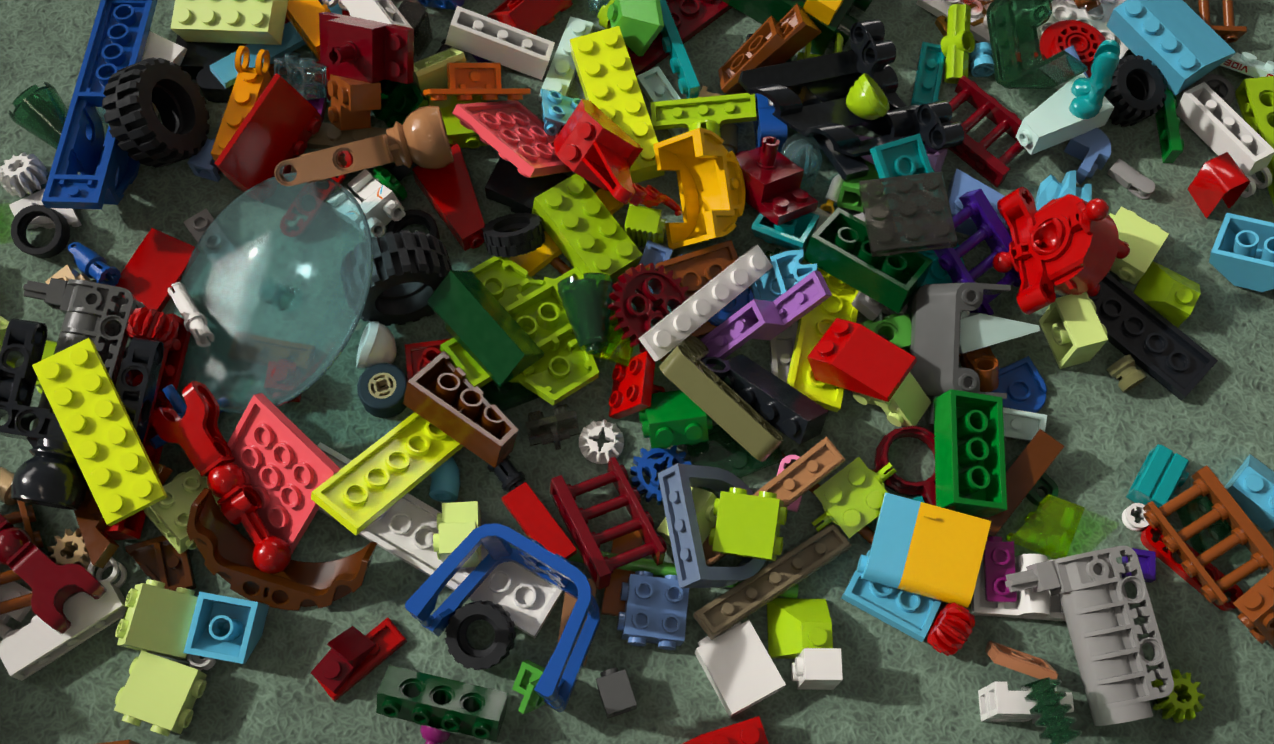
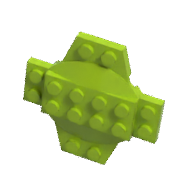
(542, 316)

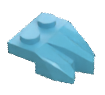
(1052, 189)
(782, 276)

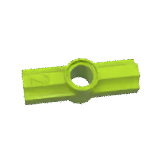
(957, 43)

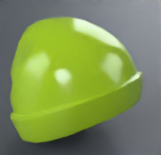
(867, 99)

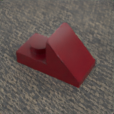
(343, 658)

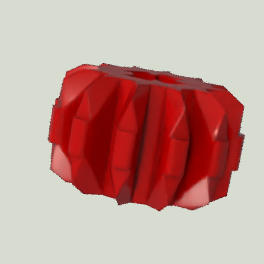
(153, 326)
(951, 629)

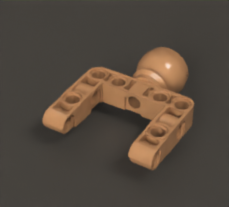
(417, 141)

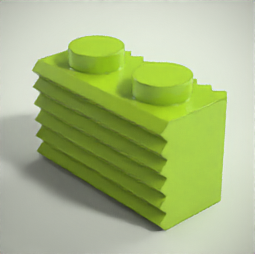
(645, 225)

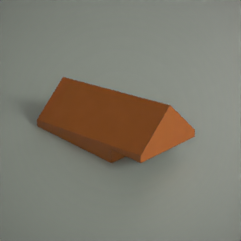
(769, 45)

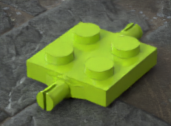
(852, 497)

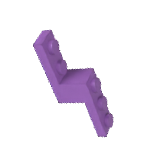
(766, 318)

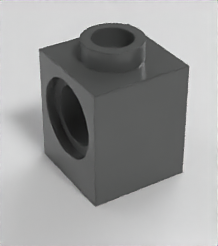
(616, 692)

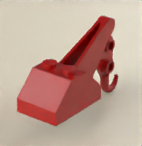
(603, 155)

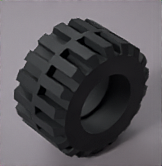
(1146, 90)

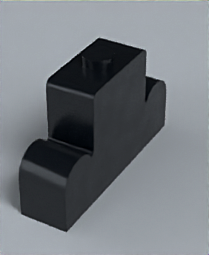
(197, 62)

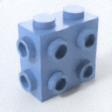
(653, 610)

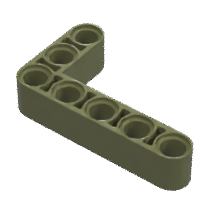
(718, 400)

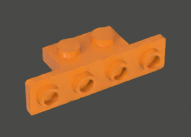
(475, 80)

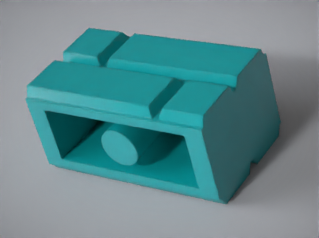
(1159, 477)

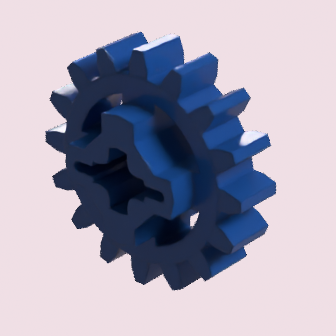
(651, 467)

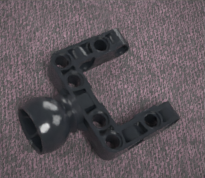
(53, 472)

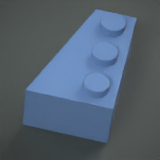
(964, 183)

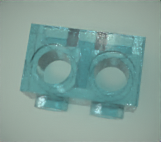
(302, 74)

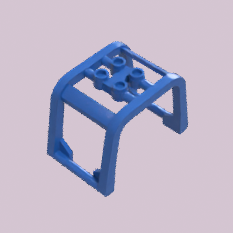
(560, 674)

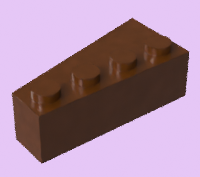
(460, 410)

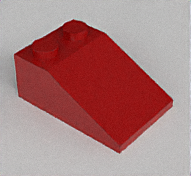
(860, 360)

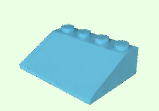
(1170, 38)

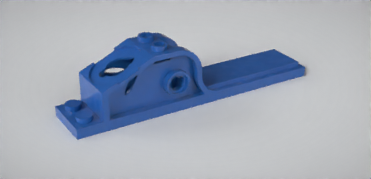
(105, 169)

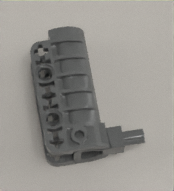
(90, 312)

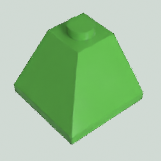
(638, 21)

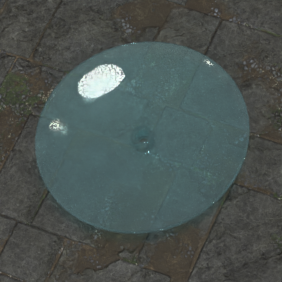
(279, 290)

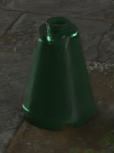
(41, 113)
(587, 309)

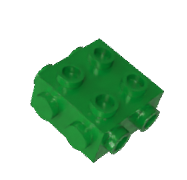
(674, 421)

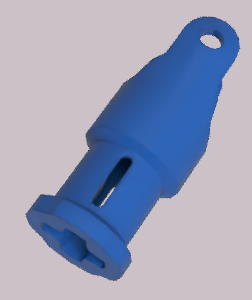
(93, 265)

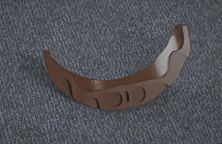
(294, 587)

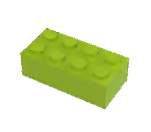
(585, 229)

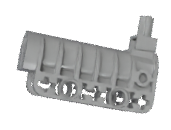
(1105, 630)

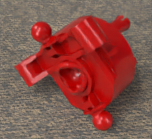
(1058, 248)

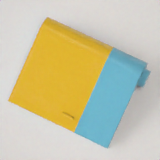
(926, 550)

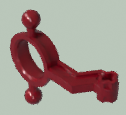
(923, 488)

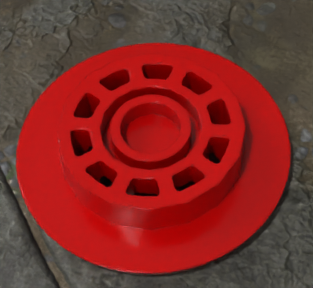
(1072, 32)

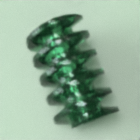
(1051, 711)

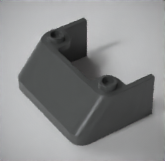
(937, 335)

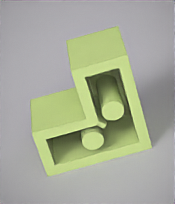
(905, 406)
(454, 525)

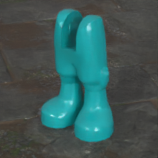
(1091, 91)

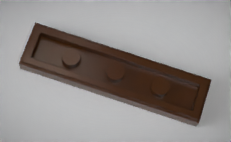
(1025, 474)

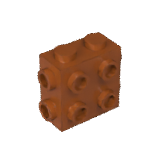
(1258, 609)

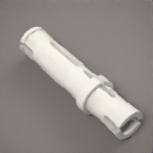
(193, 319)

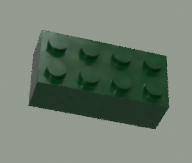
(844, 252)

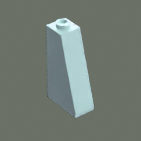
(1054, 123)

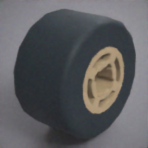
(383, 401)

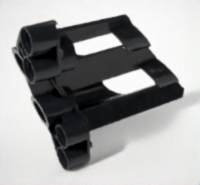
(830, 80)

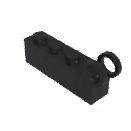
(772, 397)

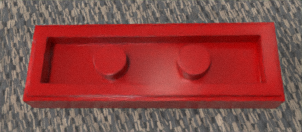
(537, 521)
(387, 641)

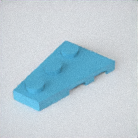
(896, 607)

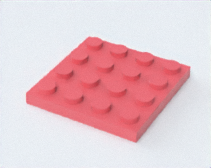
(514, 134)
(280, 467)

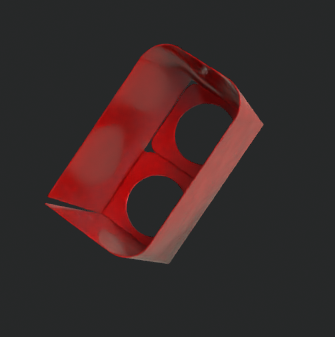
(1218, 180)

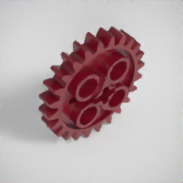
(650, 306)

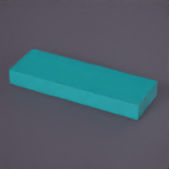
(928, 74)

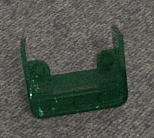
(1014, 39)

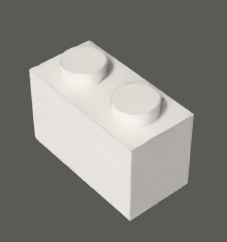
(817, 669)

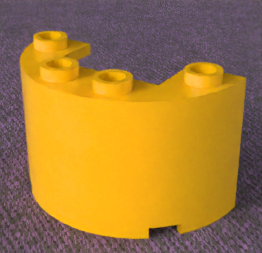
(708, 186)

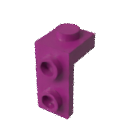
(998, 562)

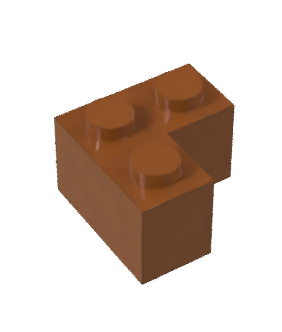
(352, 102)

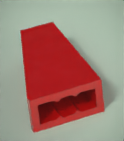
(454, 199)

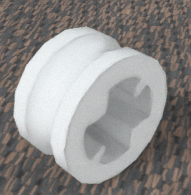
(1129, 520)

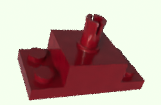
(366, 49)
(774, 183)

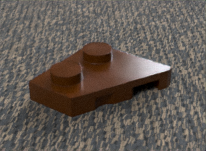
(163, 563)

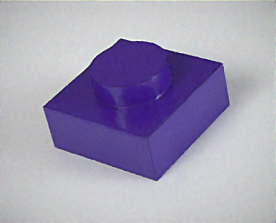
(1147, 562)

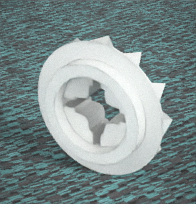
(590, 448)

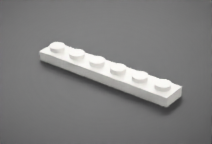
(705, 303)

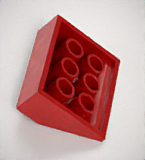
(270, 133)

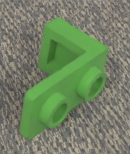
(525, 683)

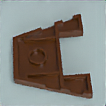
(93, 526)

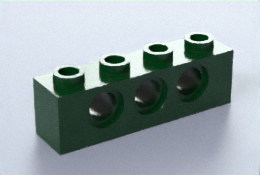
(442, 703)

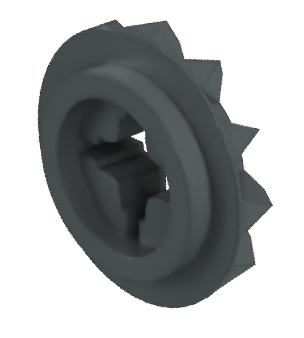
(1225, 88)

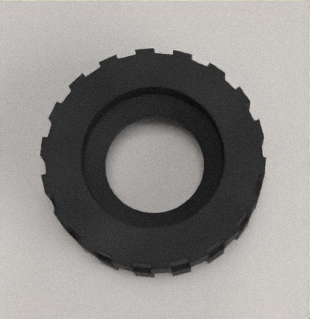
(513, 234)
(457, 639)

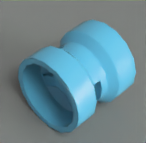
(982, 60)

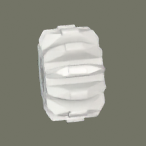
(22, 174)

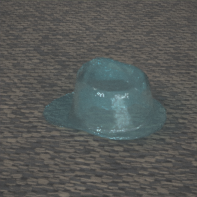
(806, 154)

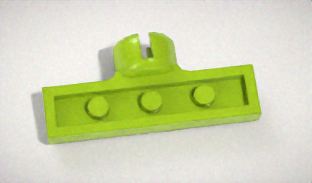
(704, 112)

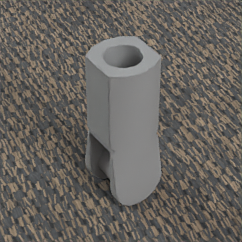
(1131, 179)

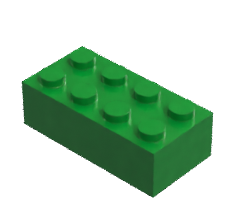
(970, 453)

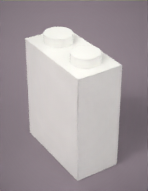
(739, 668)

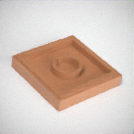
(1020, 661)

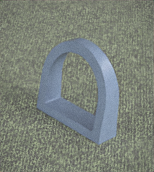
(684, 529)

